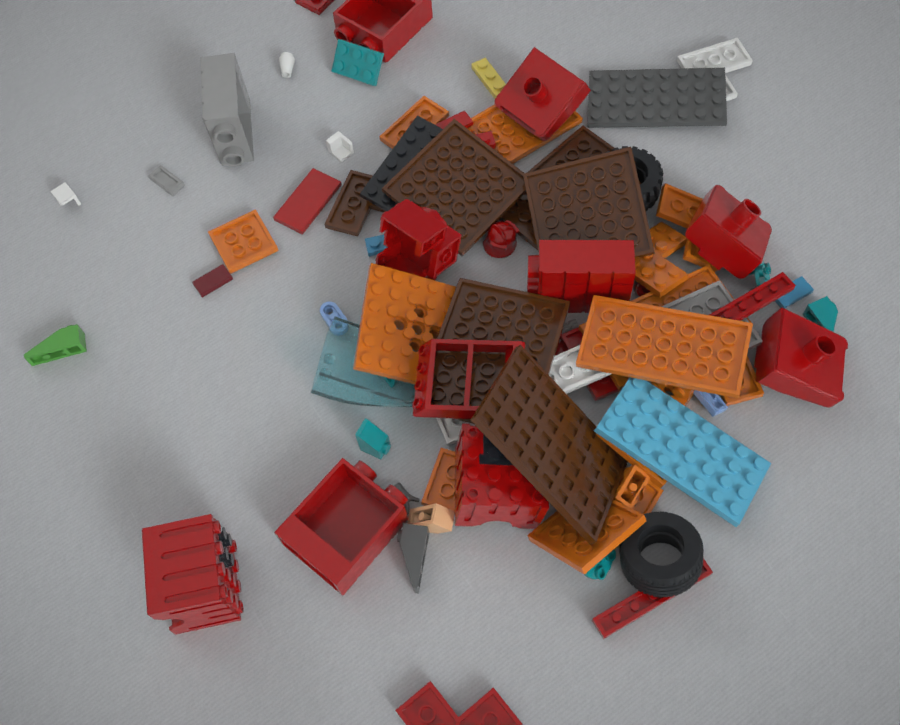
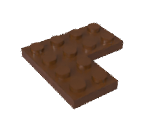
(349, 208)

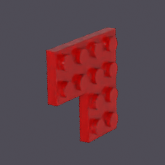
(430, 708)

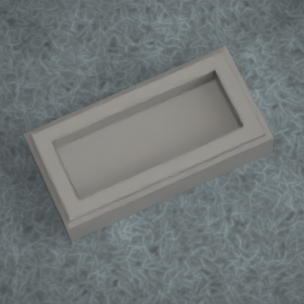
(166, 180)

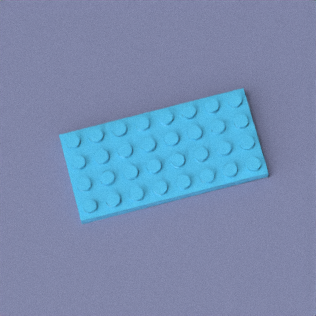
(684, 449)

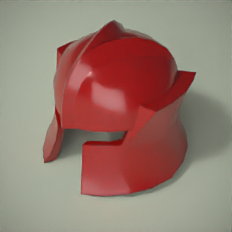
(501, 239)

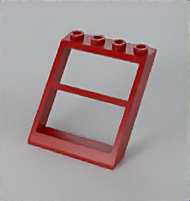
(425, 374)

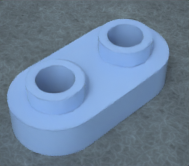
(330, 307)

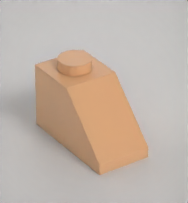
(436, 517)

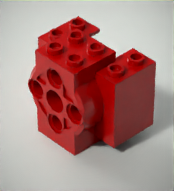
(417, 240)

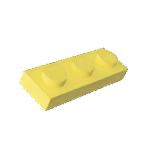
(488, 76)

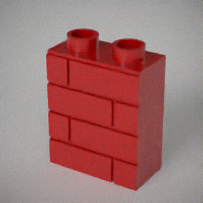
(381, 23)
(582, 269)
(344, 524)

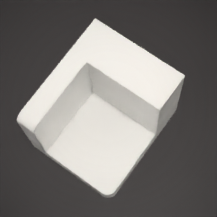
(339, 146)
(64, 194)

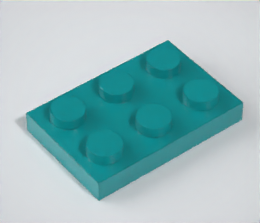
(357, 62)

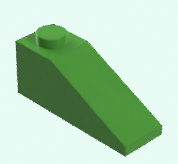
(60, 344)

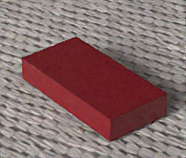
(212, 280)

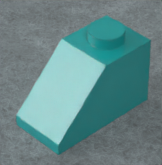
(822, 313)
(372, 439)

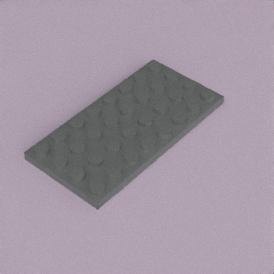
(657, 98)

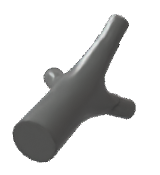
(408, 496)

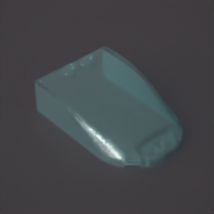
(340, 382)

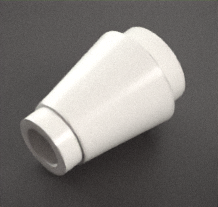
(286, 64)

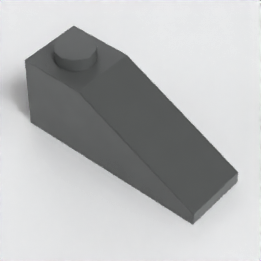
(414, 544)

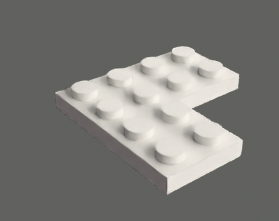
(726, 54)

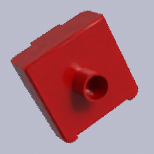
(541, 95)
(729, 232)
(801, 359)

